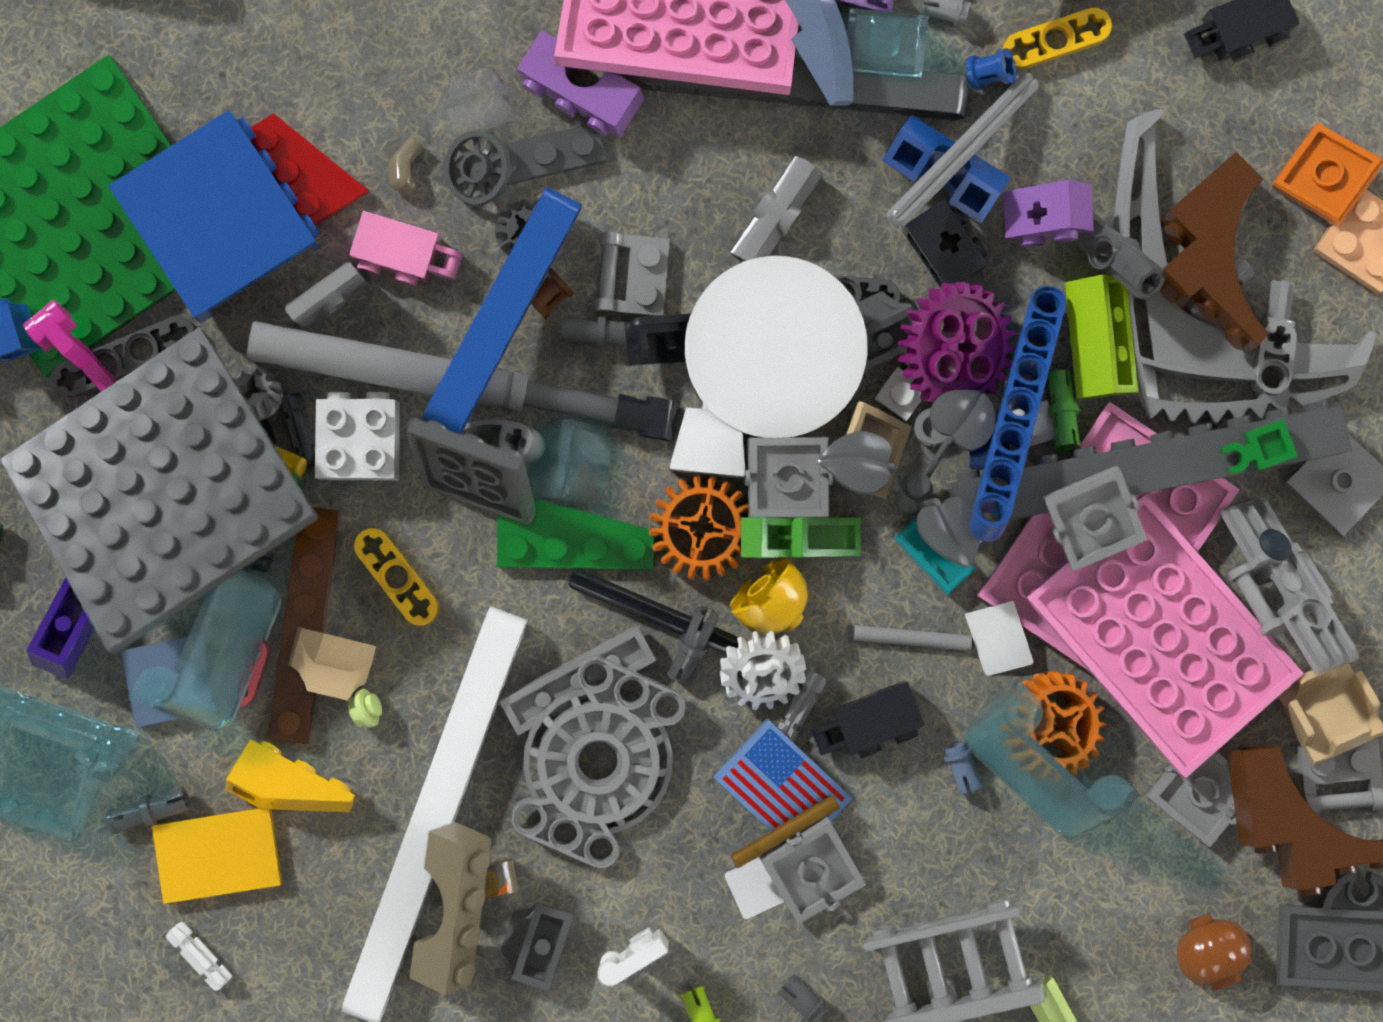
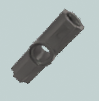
(1121, 258)

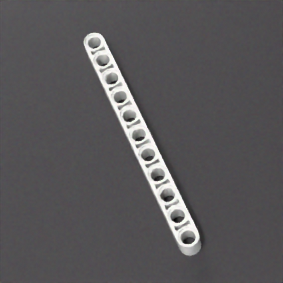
(435, 808)

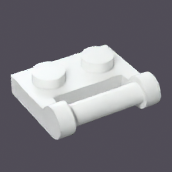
(642, 950)

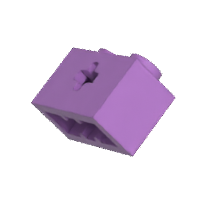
(1048, 211)

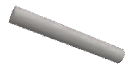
(912, 638)

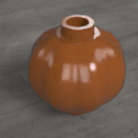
(1214, 952)

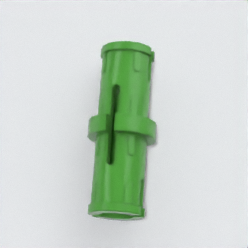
(1063, 411)

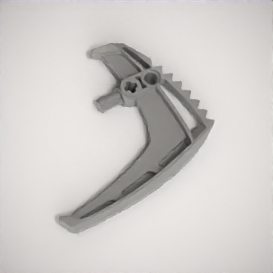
(1200, 351)

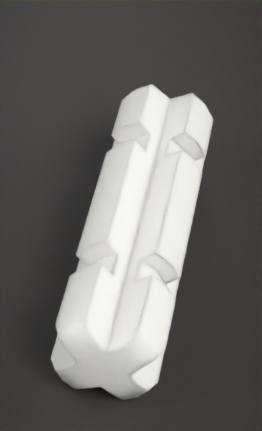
(198, 956)

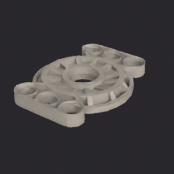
(589, 801)

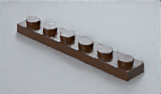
(305, 609)

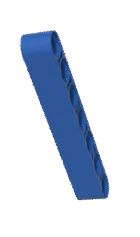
(502, 311)
(1014, 428)

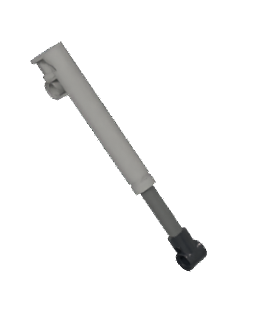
(421, 373)

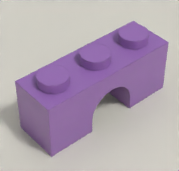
(606, 104)

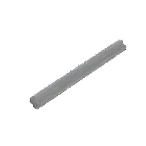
(962, 150)

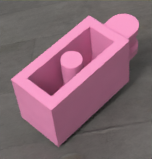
(401, 250)

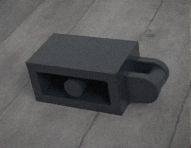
(1242, 26)
(872, 721)

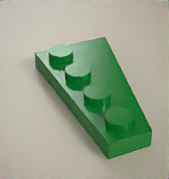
(572, 540)

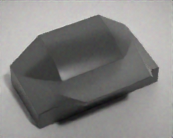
(883, 327)
(536, 943)

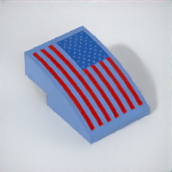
(776, 778)

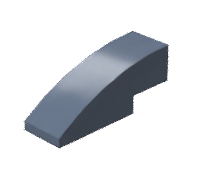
(825, 48)

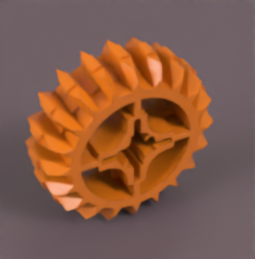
(668, 520)
(1075, 723)

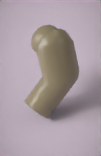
(400, 168)

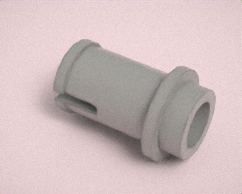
(948, 10)

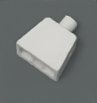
(708, 446)

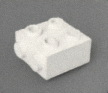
(357, 437)

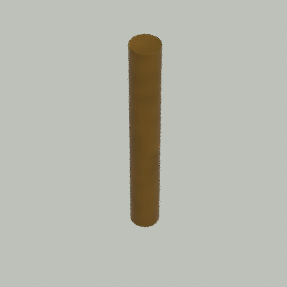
(785, 831)

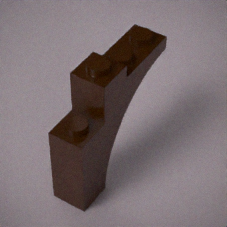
(1206, 269)
(1278, 819)

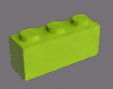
(1101, 337)

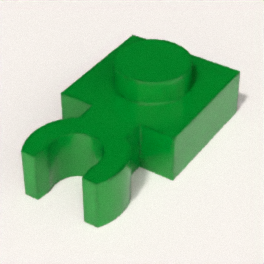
(1263, 446)

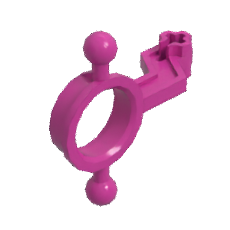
(53, 328)

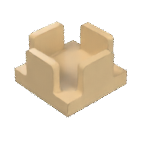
(1331, 712)

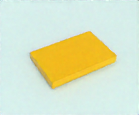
(217, 855)

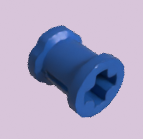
(991, 69)

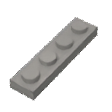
(530, 700)

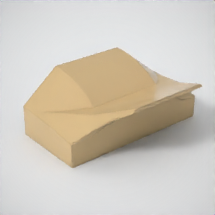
(330, 663)

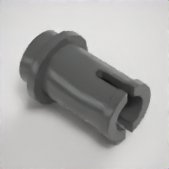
(803, 1000)

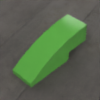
(801, 537)

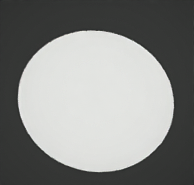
(776, 347)

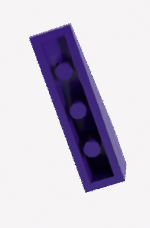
(61, 634)

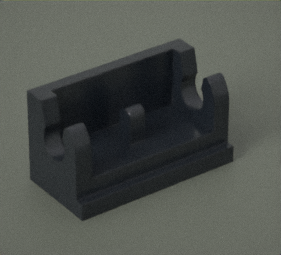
(656, 339)

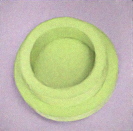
(364, 708)

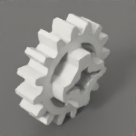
(762, 670)

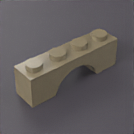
(459, 865)

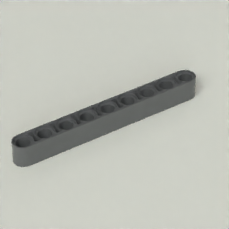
(932, 96)

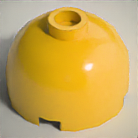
(773, 600)

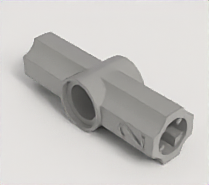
(777, 211)

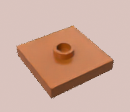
(1328, 174)

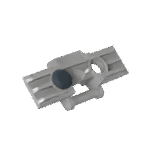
(1278, 560)

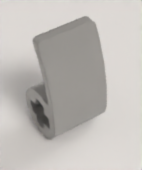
(510, 435)

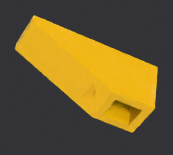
(279, 784)

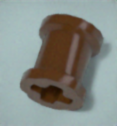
(550, 293)

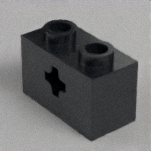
(926, 235)

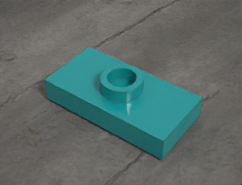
(943, 572)

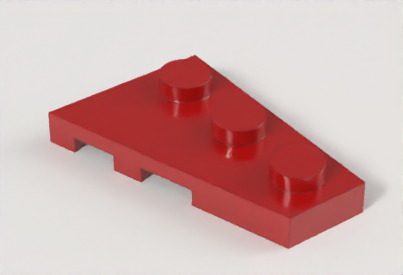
(312, 176)

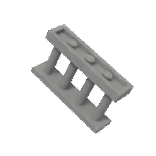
(982, 998)

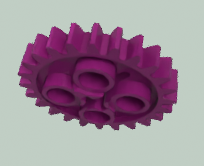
(957, 343)

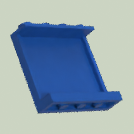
(214, 214)

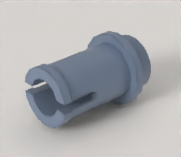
(962, 766)

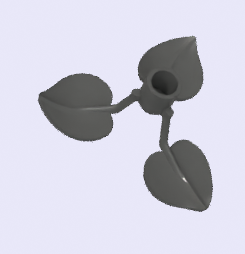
(863, 467)

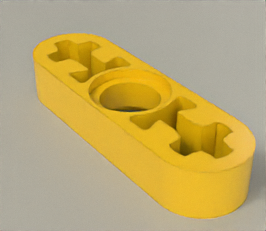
(1086, 39)
(380, 576)

